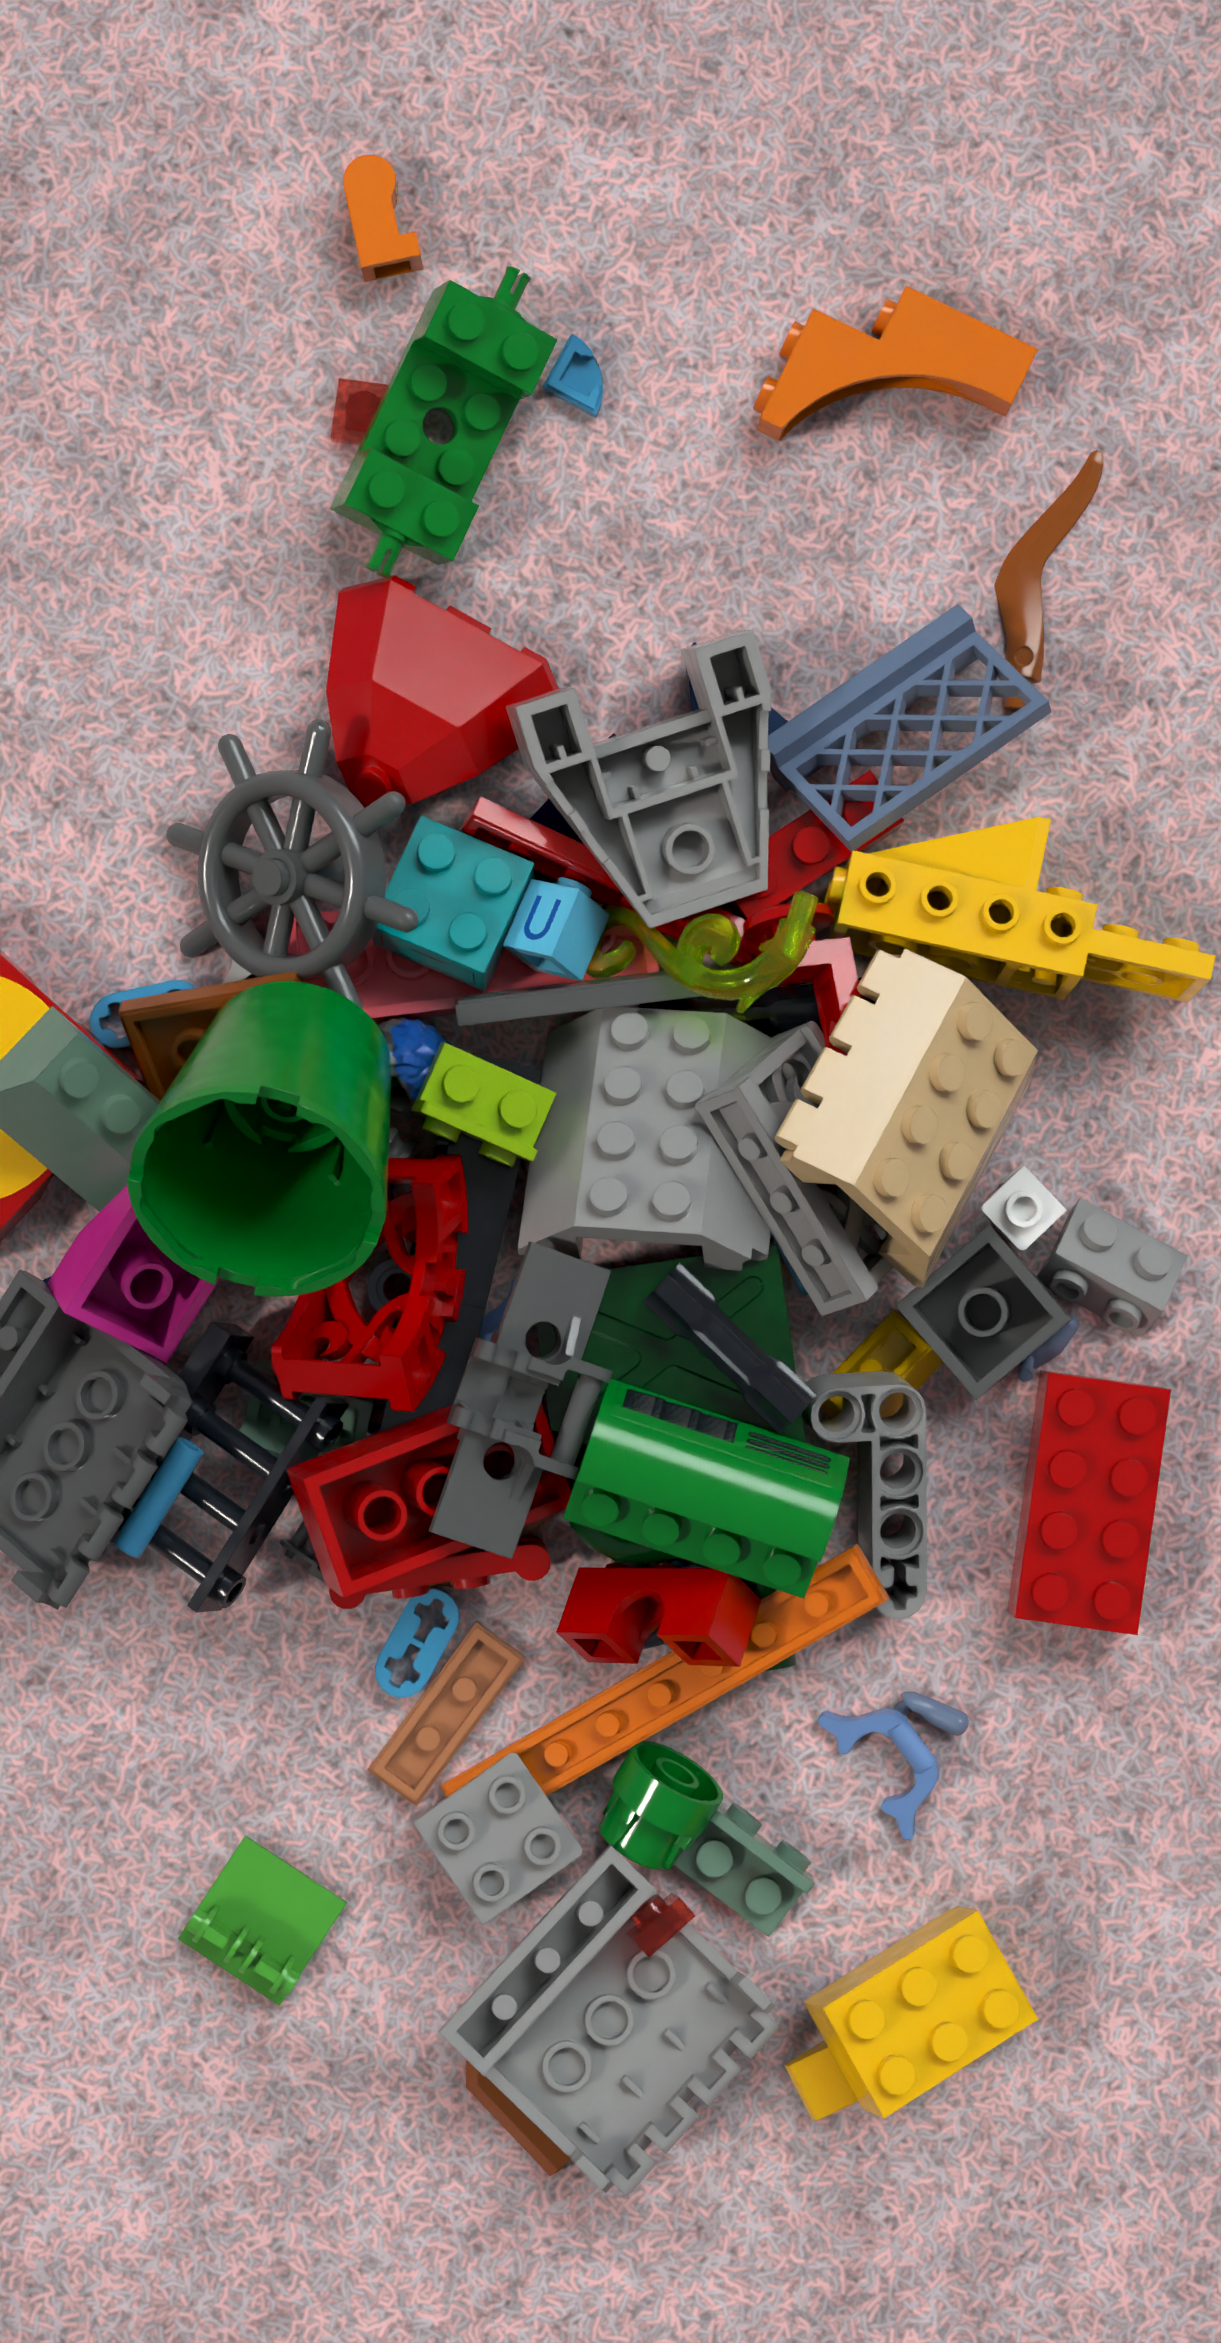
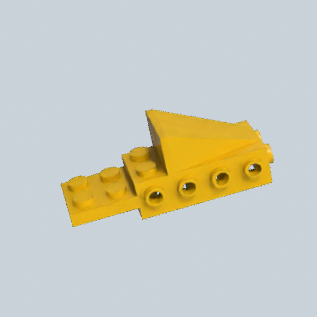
(979, 913)

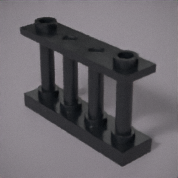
(213, 1363)

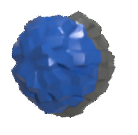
(411, 1052)

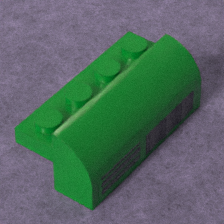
(708, 1488)

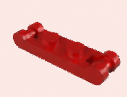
(465, 1568)

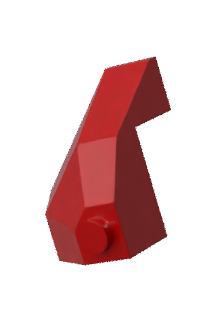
(420, 692)

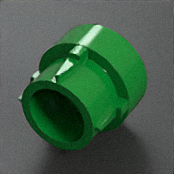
(658, 1805)

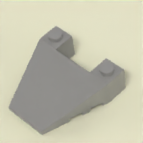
(673, 804)

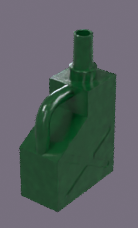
(653, 1358)

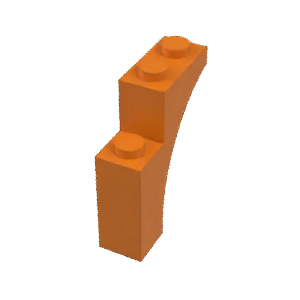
(919, 348)

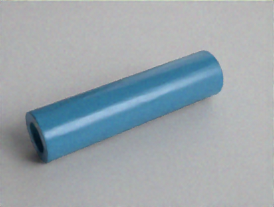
(158, 1497)

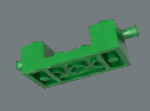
(474, 365)

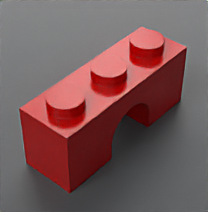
(807, 852)
(698, 1613)

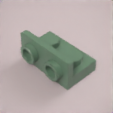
(746, 1869)

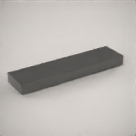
(568, 998)

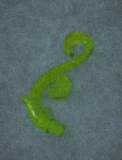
(715, 933)

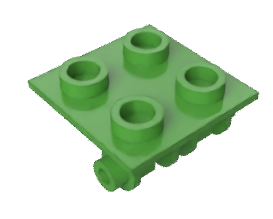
(262, 1920)

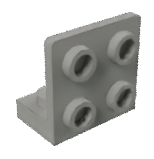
(497, 1837)

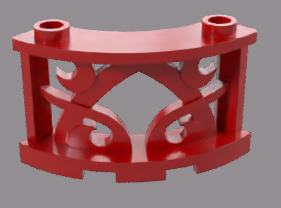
(410, 1353)

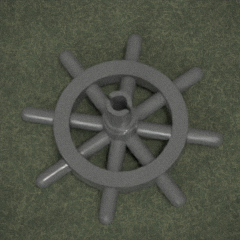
(338, 869)

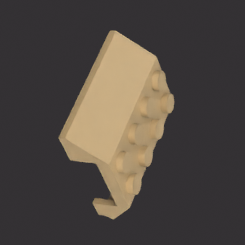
(911, 1104)

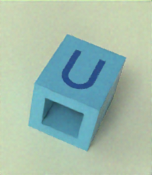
(557, 928)

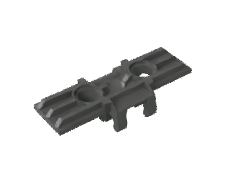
(503, 1396)

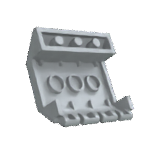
(627, 1143)
(601, 2035)

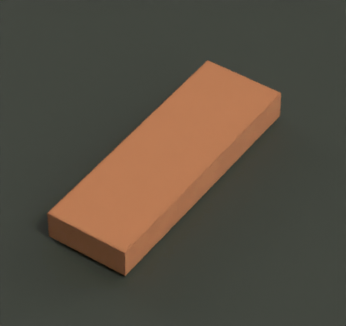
(446, 1713)

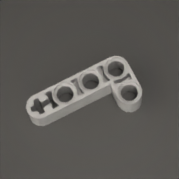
(879, 1495)

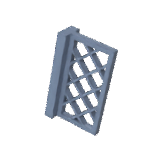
(877, 702)

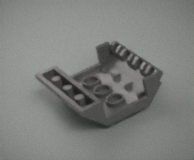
(74, 1437)

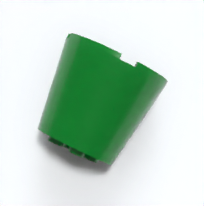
(271, 1144)

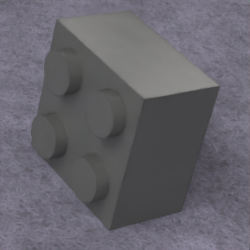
(984, 1312)

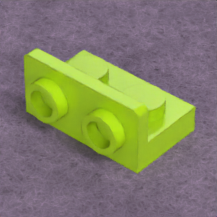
(483, 1103)

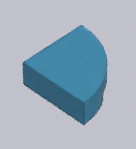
(576, 377)

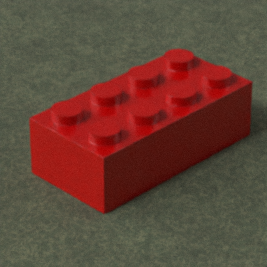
(378, 1496)
(1088, 1502)

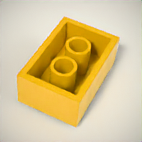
(920, 2010)

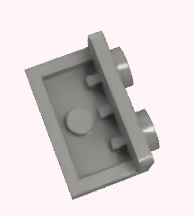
(1112, 1269)

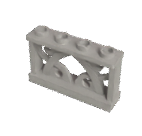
(807, 1222)

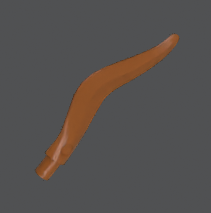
(1020, 576)

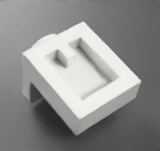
(1022, 1208)

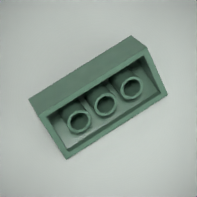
(73, 1107)

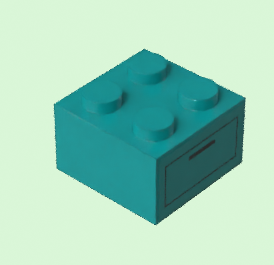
(463, 901)

